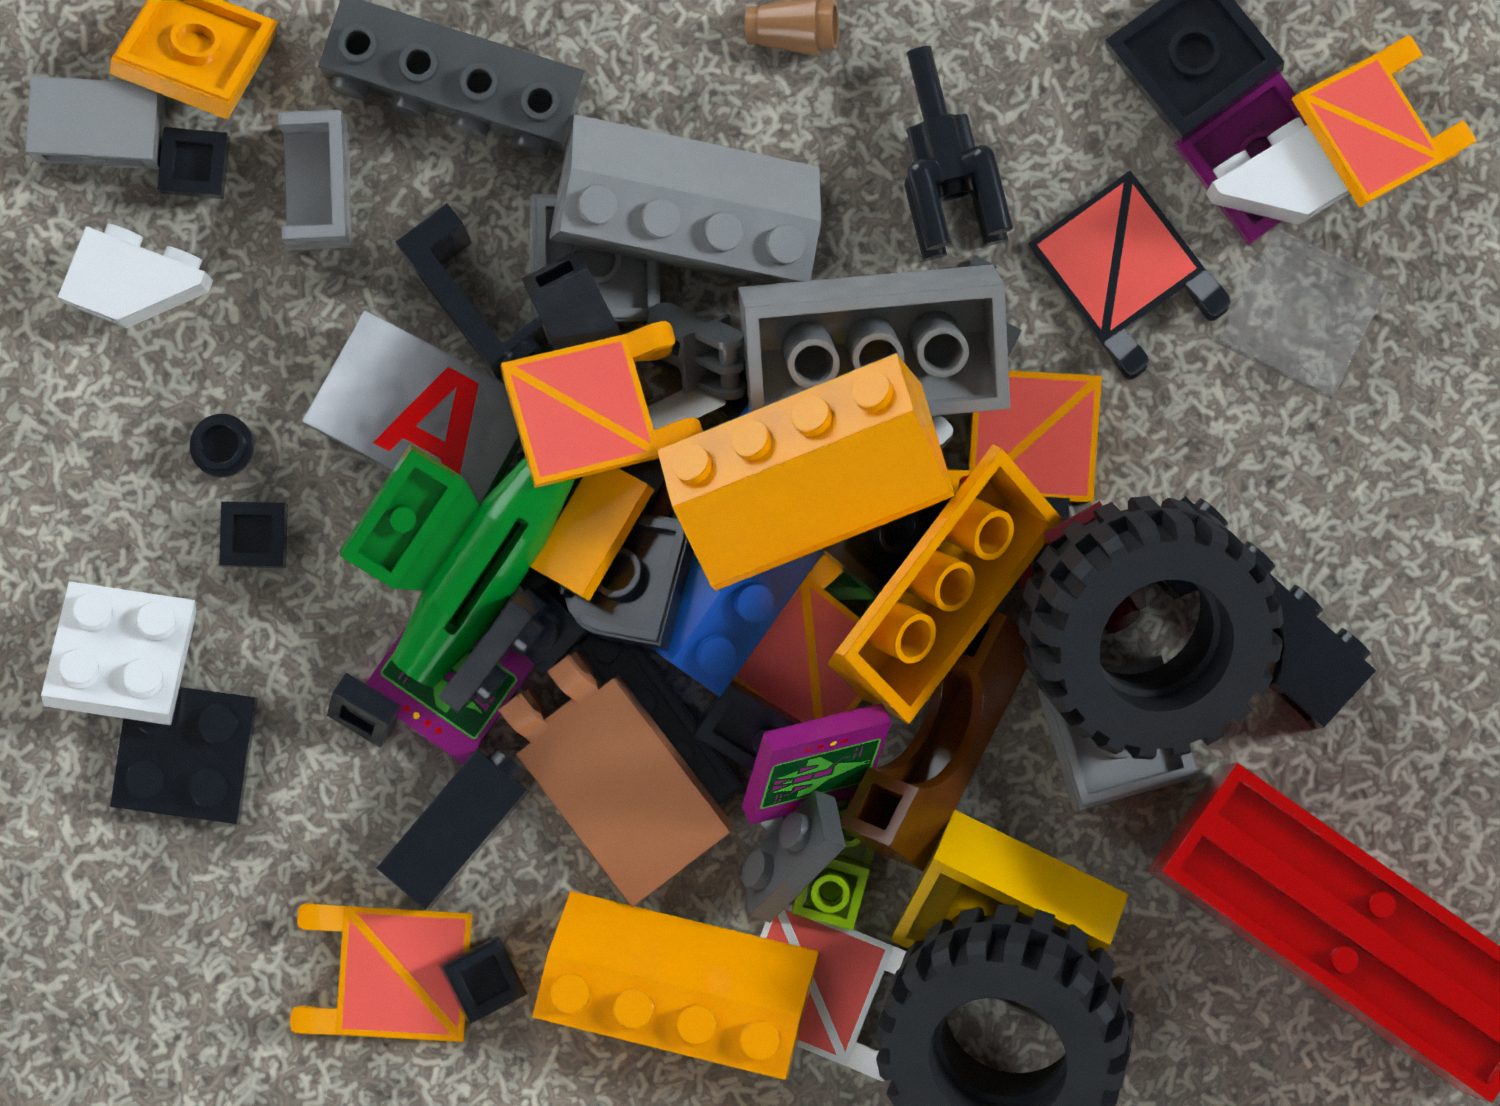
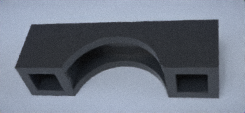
(1316, 665)

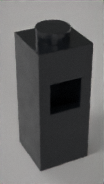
(573, 305)
(455, 827)

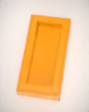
(592, 530)

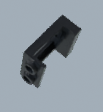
(430, 247)

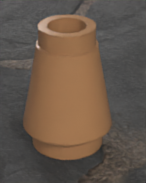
(794, 25)

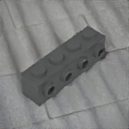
(452, 75)

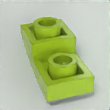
(839, 888)

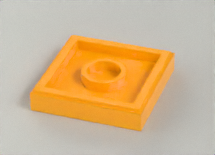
(195, 51)

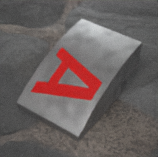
(403, 392)

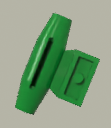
(461, 553)

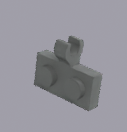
(792, 855)

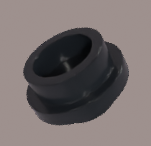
(221, 445)

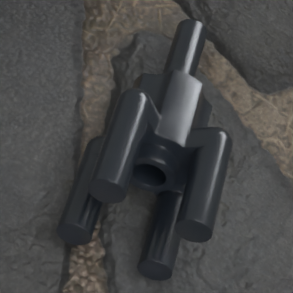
(948, 167)

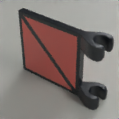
(1121, 262)

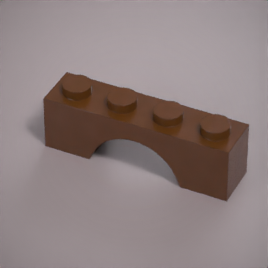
(909, 801)

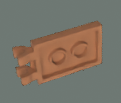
(616, 779)

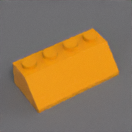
(806, 471)
(946, 588)
(676, 985)

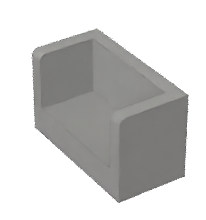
(94, 123)
(316, 180)

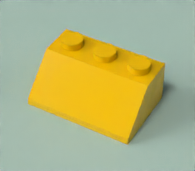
(990, 869)

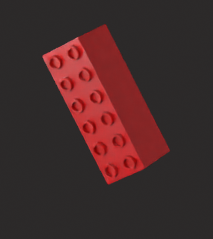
(1341, 925)

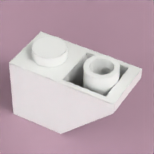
(1284, 181)
(127, 282)

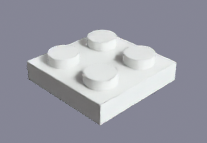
(119, 653)

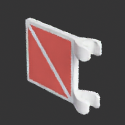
(841, 988)

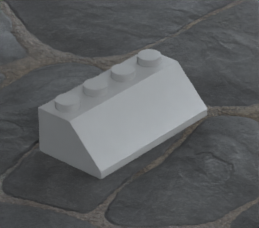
(687, 203)
(938, 321)

